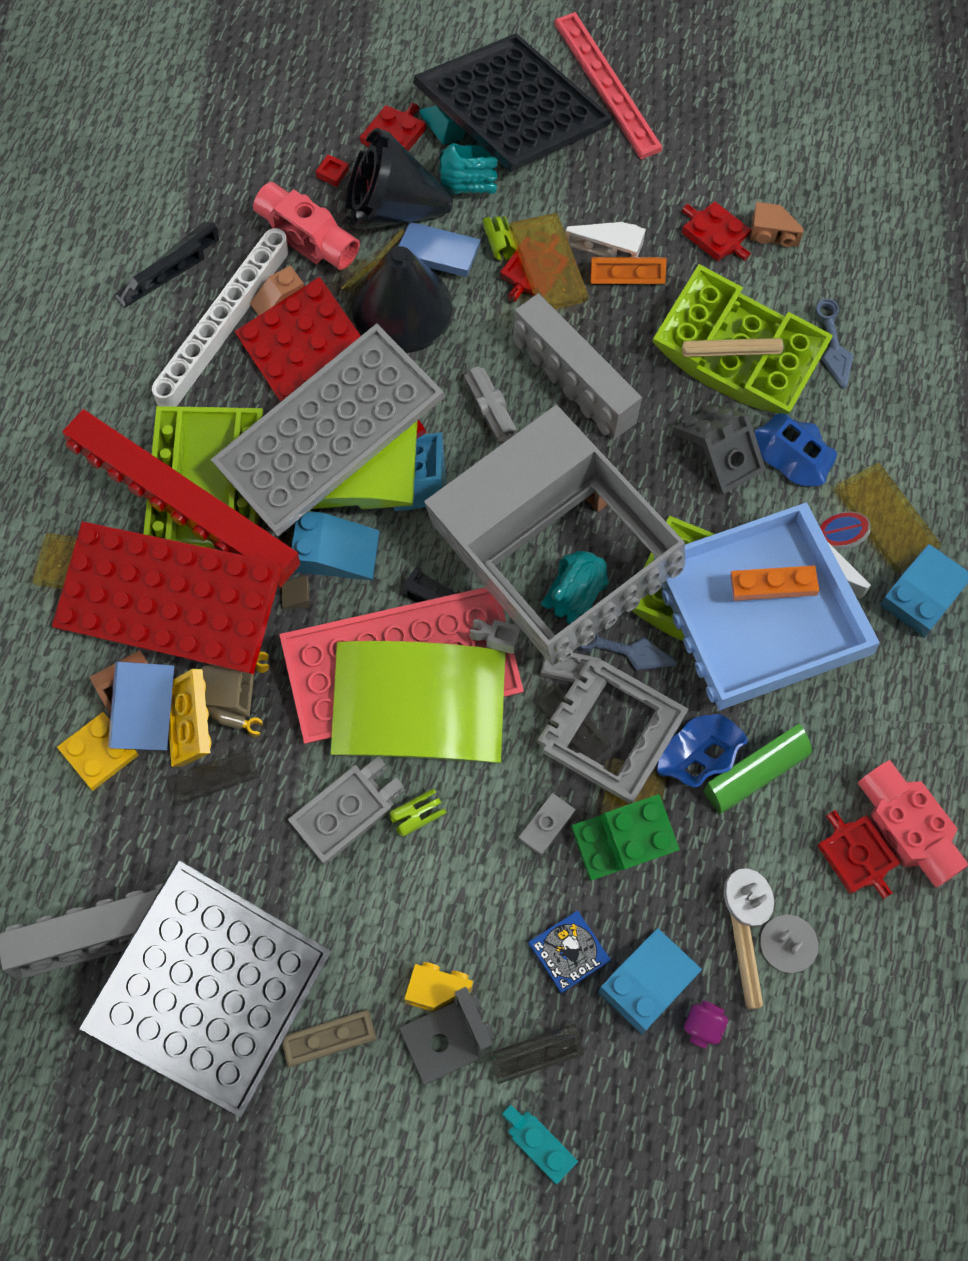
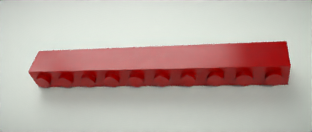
(174, 493)

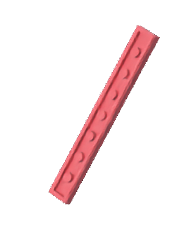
(608, 86)

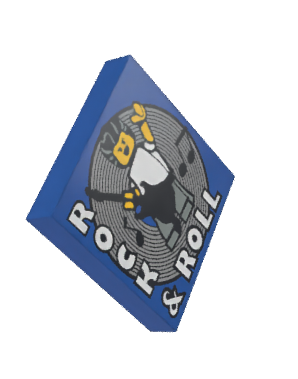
(569, 952)

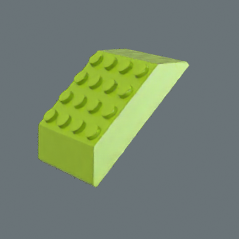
(187, 442)

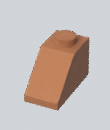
(276, 289)

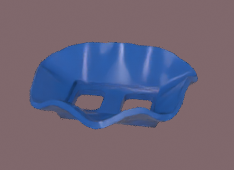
(789, 456)
(694, 740)

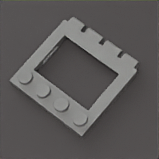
(647, 749)

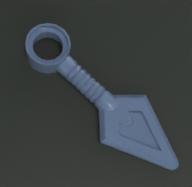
(836, 358)
(641, 653)

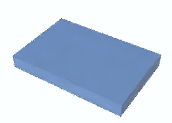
(441, 248)
(141, 706)

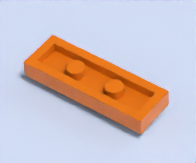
(628, 270)
(774, 583)

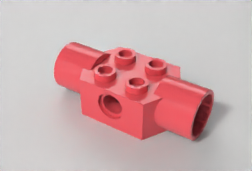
(306, 225)
(913, 824)

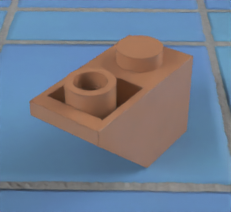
(774, 225)

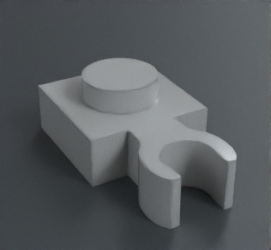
(499, 636)

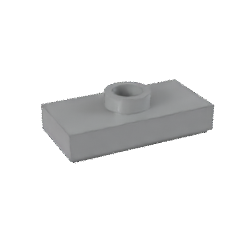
(567, 670)
(546, 824)

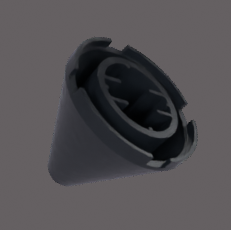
(392, 186)
(403, 301)

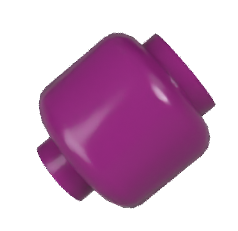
(706, 1024)

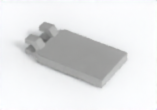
(346, 810)

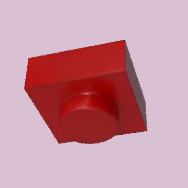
(332, 170)

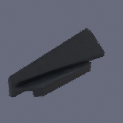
(171, 264)

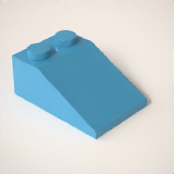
(429, 469)
(335, 546)
(926, 590)
(649, 981)

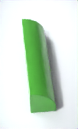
(758, 769)

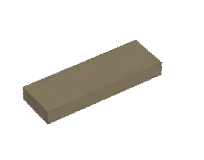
(328, 1038)

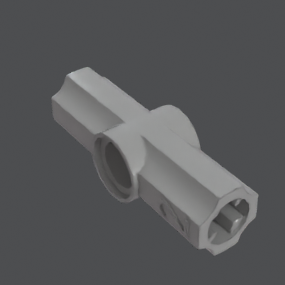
(490, 404)

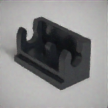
(422, 588)

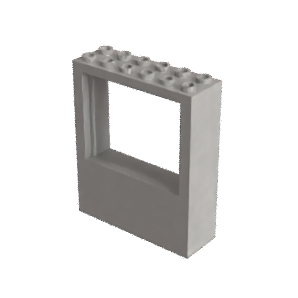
(525, 490)

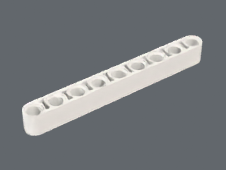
(256, 268)

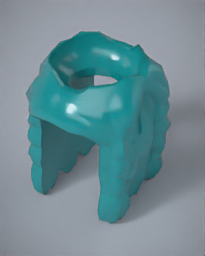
(467, 169)
(576, 585)

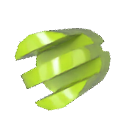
(499, 237)
(408, 811)

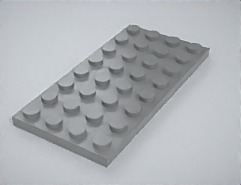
(328, 429)

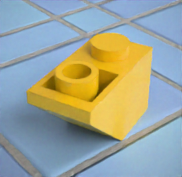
(434, 989)

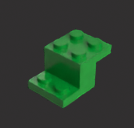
(624, 837)

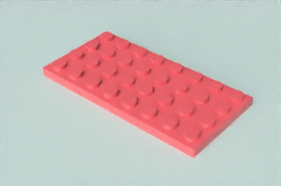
(444, 620)

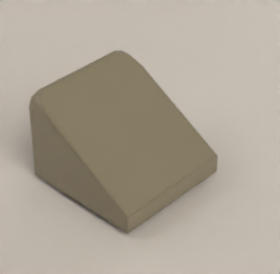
(296, 593)

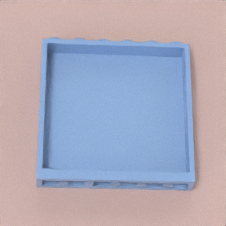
(771, 642)

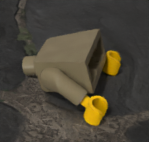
(230, 695)

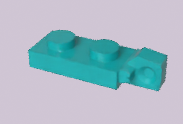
(539, 1144)

